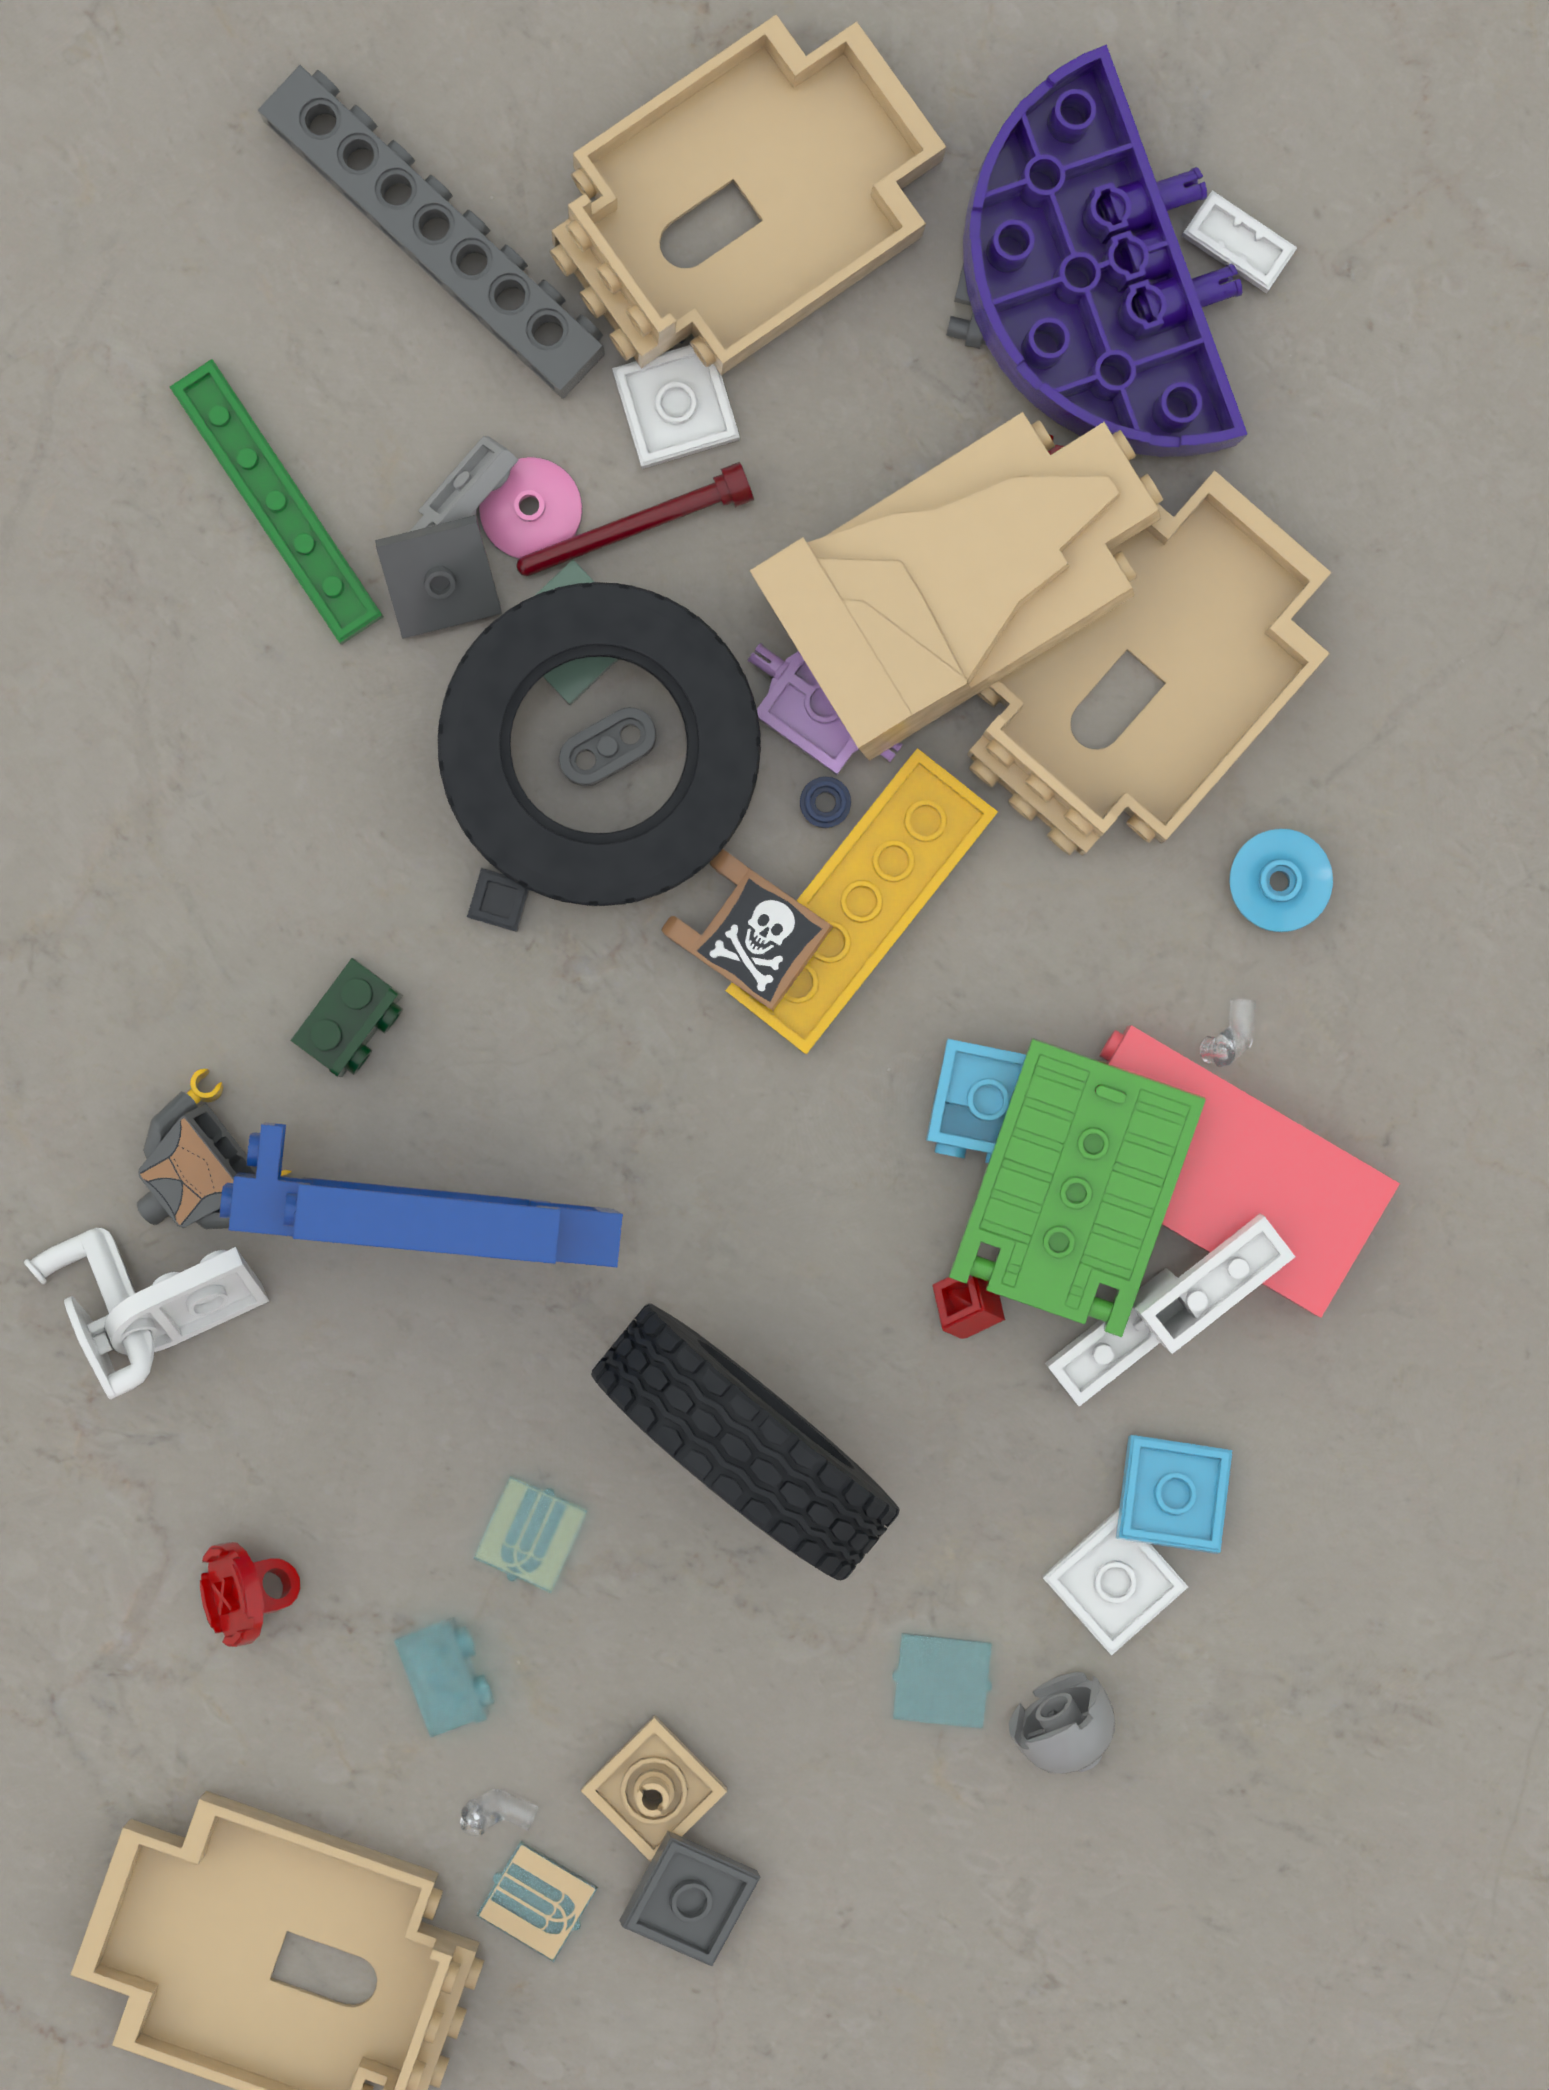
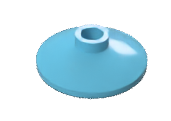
(1307, 875)

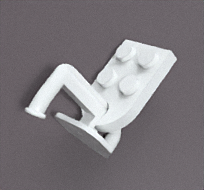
(154, 1317)

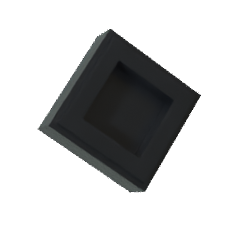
(498, 900)

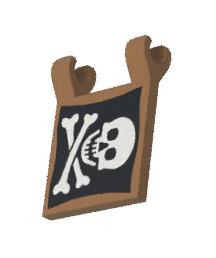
(757, 936)

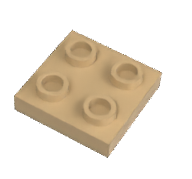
(653, 1787)

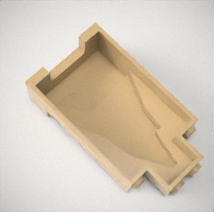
(961, 575)

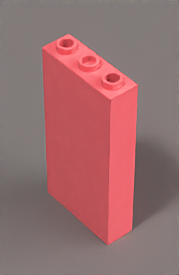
(1258, 1162)

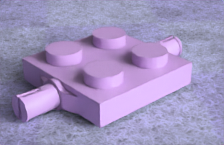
(803, 713)

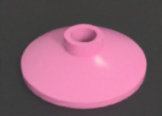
(553, 522)

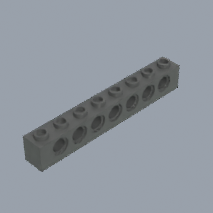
(290, 116)

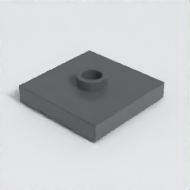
(438, 576)
(689, 1898)

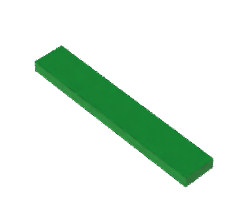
(276, 501)

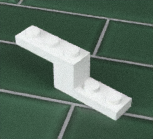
(1173, 1309)

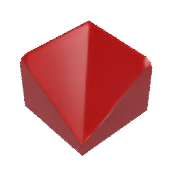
(967, 1307)

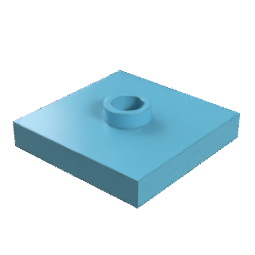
(1174, 1494)

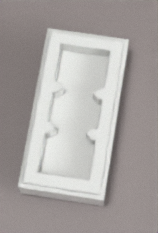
(1239, 240)

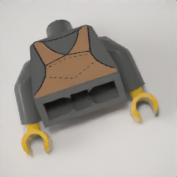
(189, 1161)

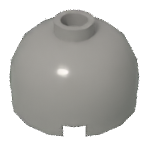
(1066, 1726)

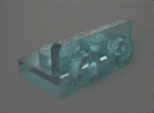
(444, 1677)

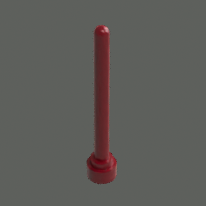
(727, 488)

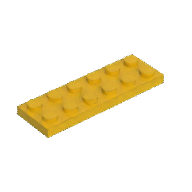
(875, 891)

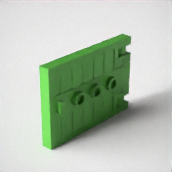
(1077, 1185)

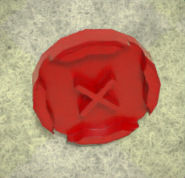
(235, 1592)

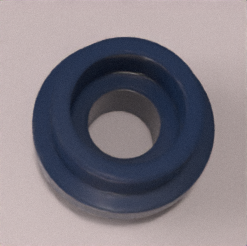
(825, 785)

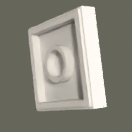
(675, 406)
(1114, 1584)

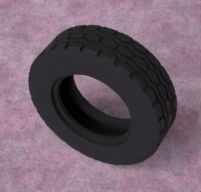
(621, 625)
(744, 1443)

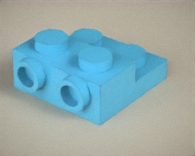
(972, 1097)

